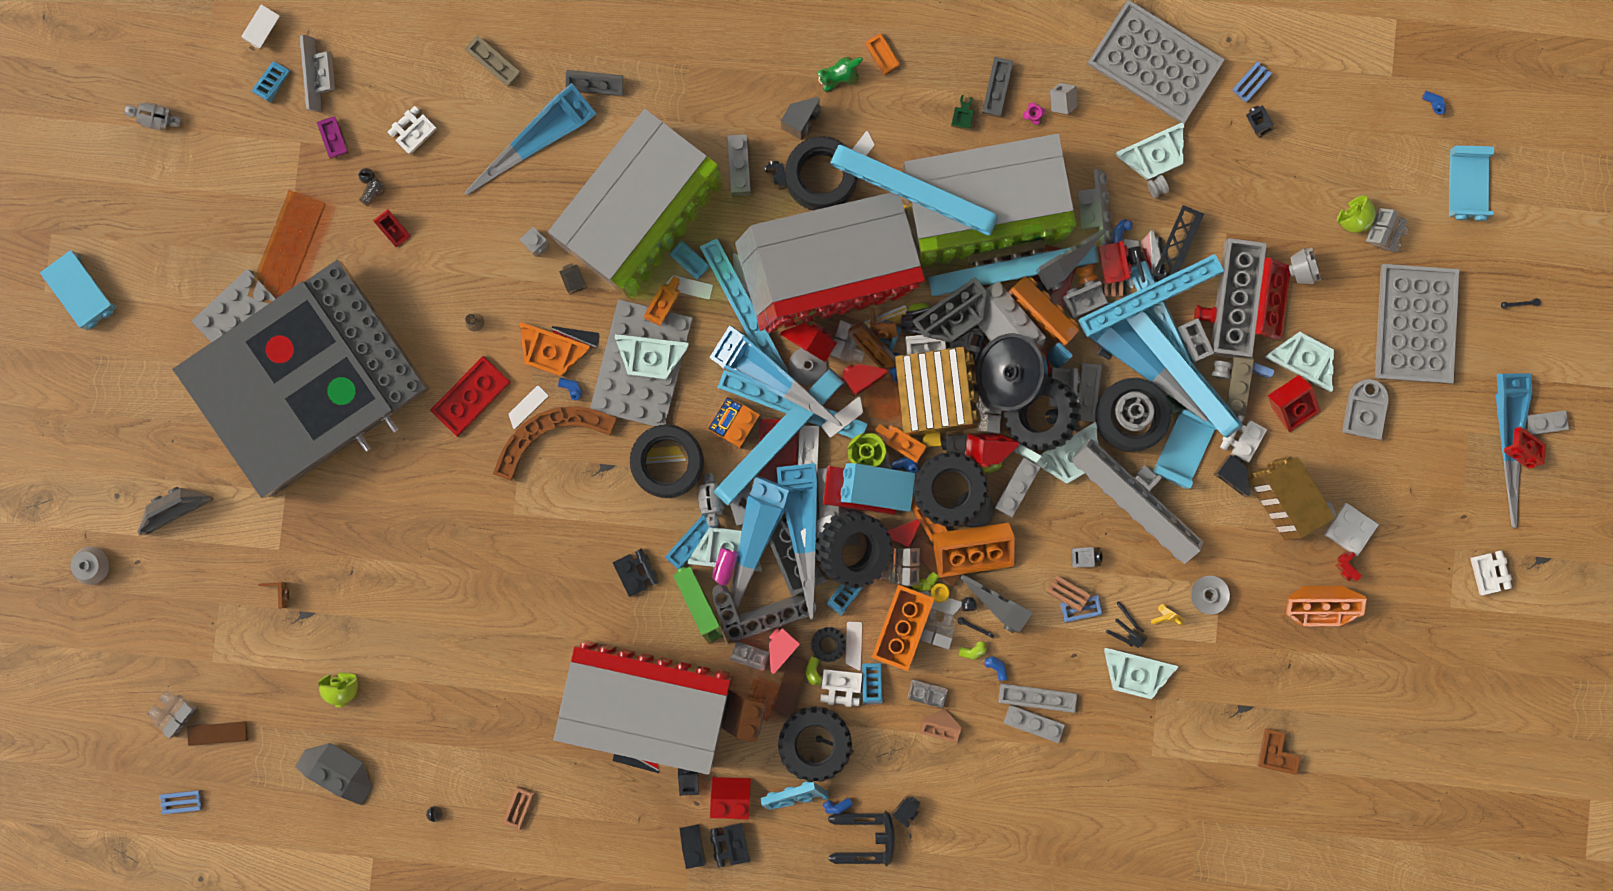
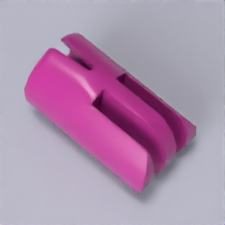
(724, 566)

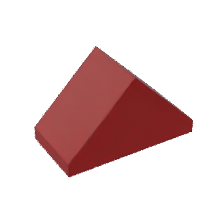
(392, 227)
(905, 533)

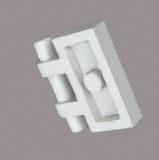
(415, 134)
(1247, 442)
(1486, 574)
(841, 681)

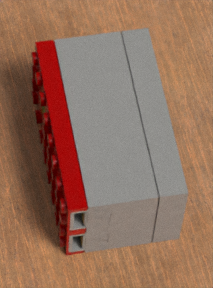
(829, 261)
(643, 707)

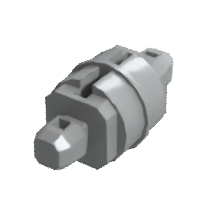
(154, 111)
(709, 503)

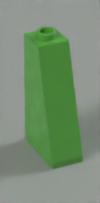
(698, 604)

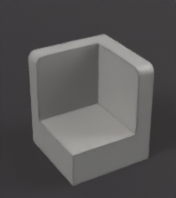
(1063, 98)
(1147, 478)

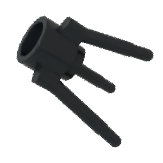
(1135, 256)
(907, 320)
(1135, 636)

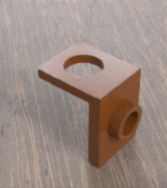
(882, 330)
(283, 593)

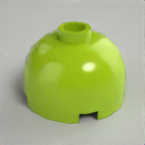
(1358, 216)
(867, 450)
(338, 690)

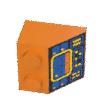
(734, 422)

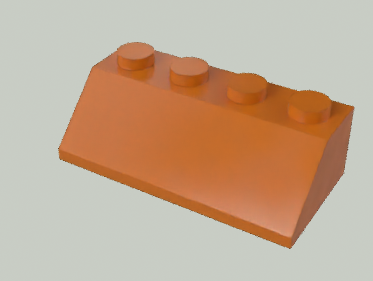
(1043, 311)
(974, 549)
(903, 628)

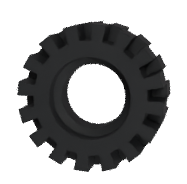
(816, 644)

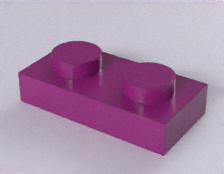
(332, 137)

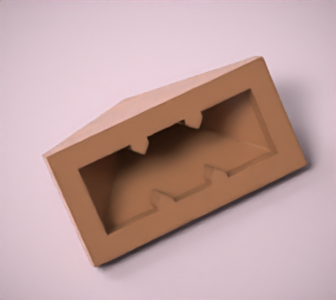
(941, 726)

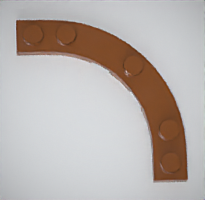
(543, 423)

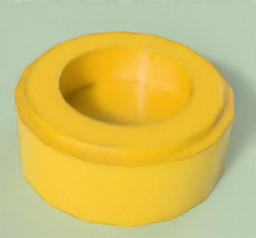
(940, 593)

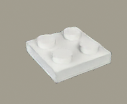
(1351, 529)

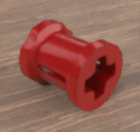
(1205, 314)

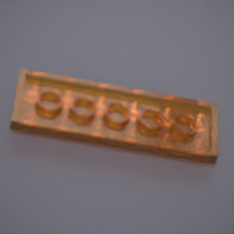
(288, 244)

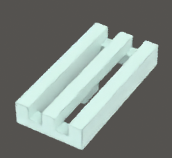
(1031, 456)

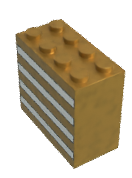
(937, 391)
(1291, 498)

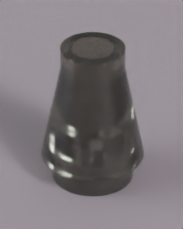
(372, 191)
(477, 324)

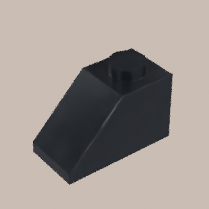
(1234, 474)
(692, 846)

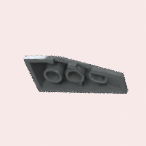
(1005, 610)

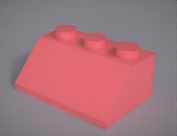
(781, 647)

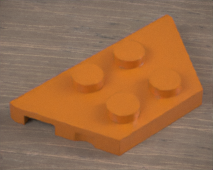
(549, 350)

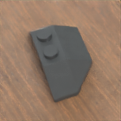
(954, 314)
(170, 507)
(336, 772)

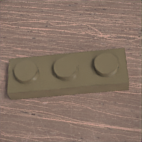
(492, 61)
(1240, 384)

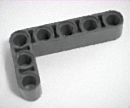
(758, 615)

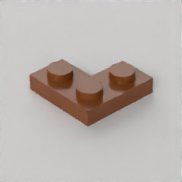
(1272, 755)

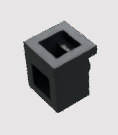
(1263, 128)
(906, 810)

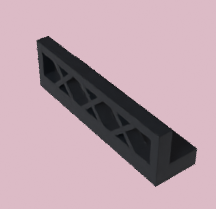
(1185, 243)

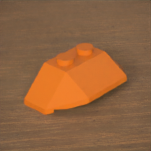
(1325, 605)

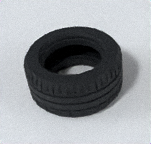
(801, 194)
(1114, 435)
(644, 444)

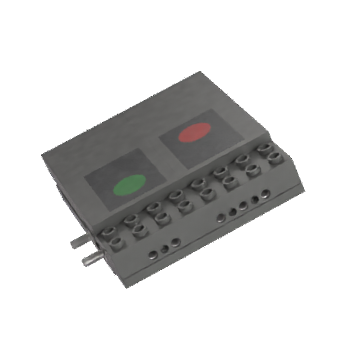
(301, 379)

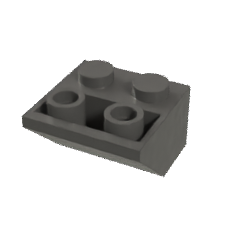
(799, 117)

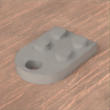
(1366, 412)

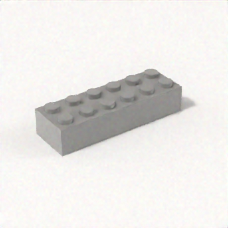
(1238, 298)

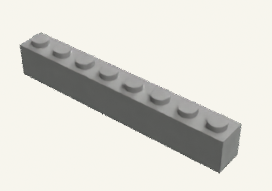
(1137, 501)

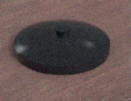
(1011, 372)

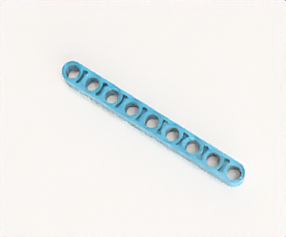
(914, 190)
(999, 271)
(1185, 373)
(776, 439)

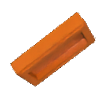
(882, 54)

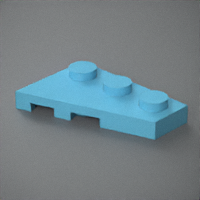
(790, 794)

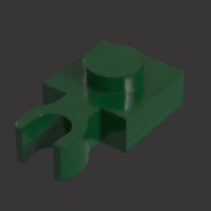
(962, 116)

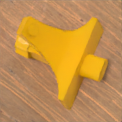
(1168, 616)

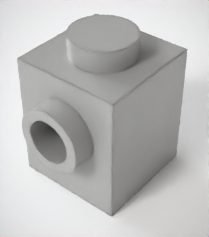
(534, 242)

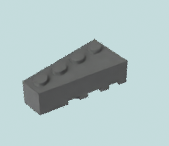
(785, 556)

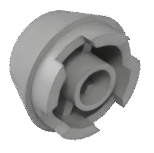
(1304, 267)
(1134, 411)
(89, 565)

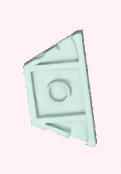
(1155, 154)
(650, 356)
(1306, 358)
(1060, 459)
(709, 546)
(1136, 674)

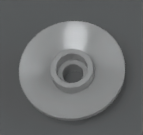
(800, 373)
(1219, 598)

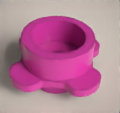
(1032, 107)

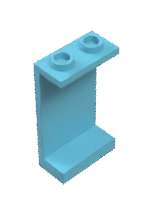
(1469, 182)
(77, 291)
(1184, 449)
(877, 487)

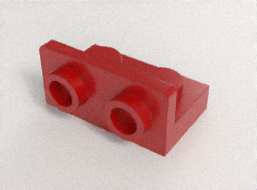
(1114, 262)
(1526, 449)

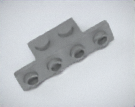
(317, 73)
(1094, 207)

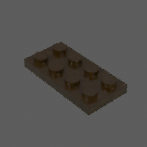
(1013, 252)

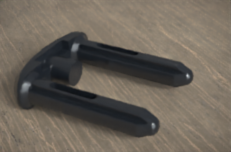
(886, 838)

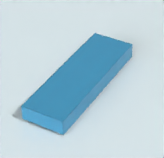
(685, 547)

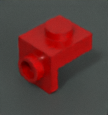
(1346, 569)

